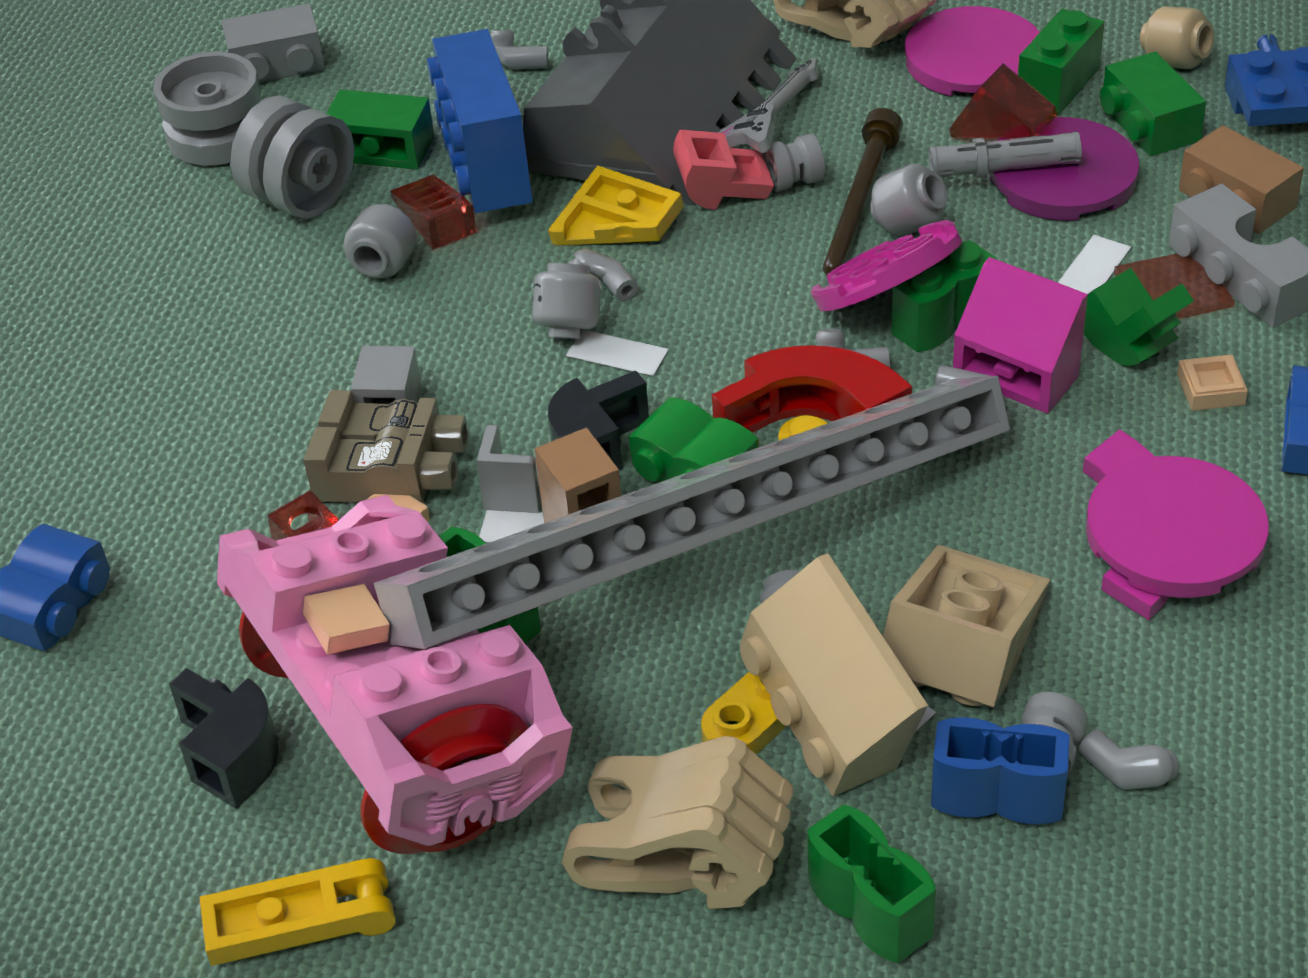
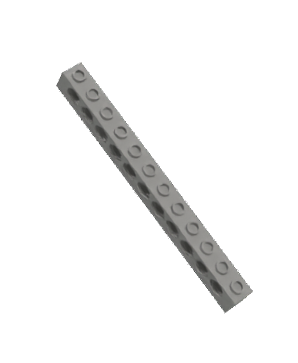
(684, 512)

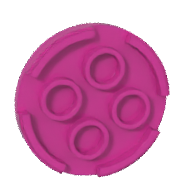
(965, 47)
(886, 266)
(1177, 525)

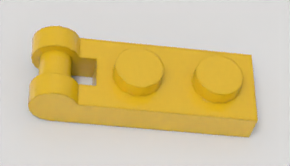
(296, 911)

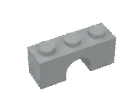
(1218, 235)

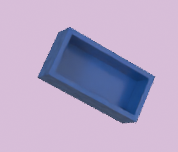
(479, 121)

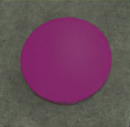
(1064, 191)

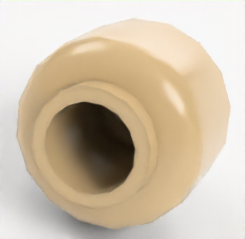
(1178, 36)

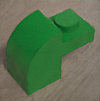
(1128, 322)

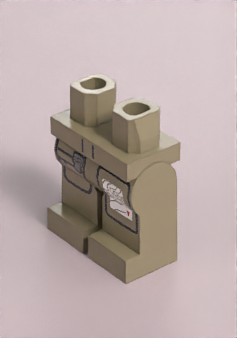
(383, 449)

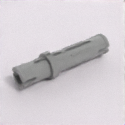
(1014, 154)

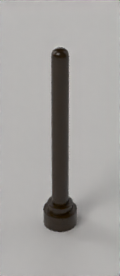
(880, 134)

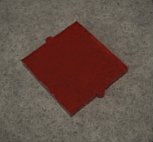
(1169, 271)

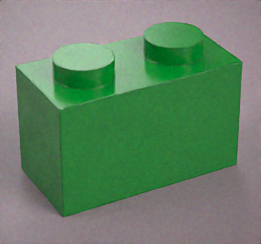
(1063, 57)
(1153, 103)
(386, 127)

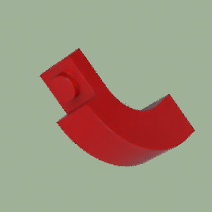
(807, 382)

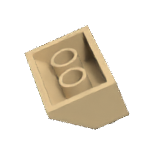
(832, 677)

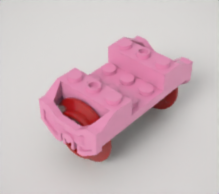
(424, 730)

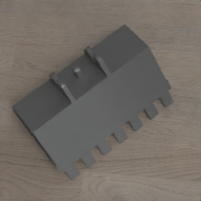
(642, 79)

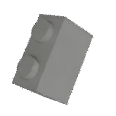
(276, 42)

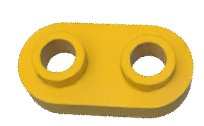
(751, 707)

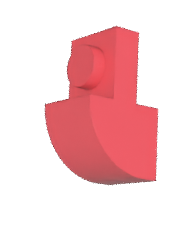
(716, 170)

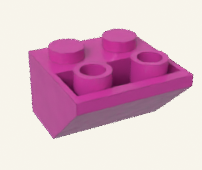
(1022, 333)

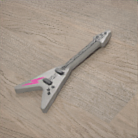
(758, 125)

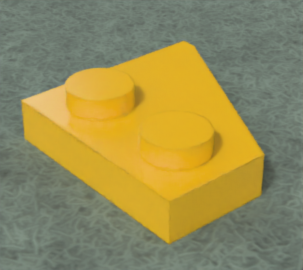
(616, 210)

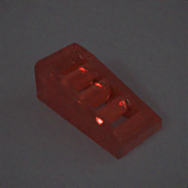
(436, 210)

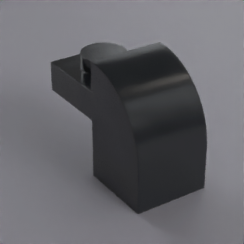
(604, 410)
(231, 735)

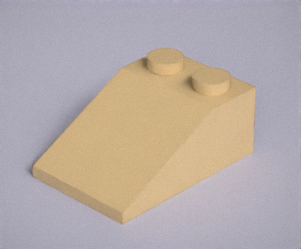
(963, 624)

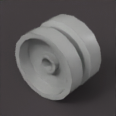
(204, 104)
(292, 156)

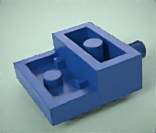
(1269, 84)

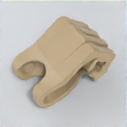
(856, 21)
(683, 823)

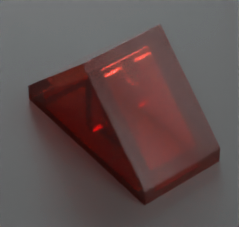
(1004, 109)

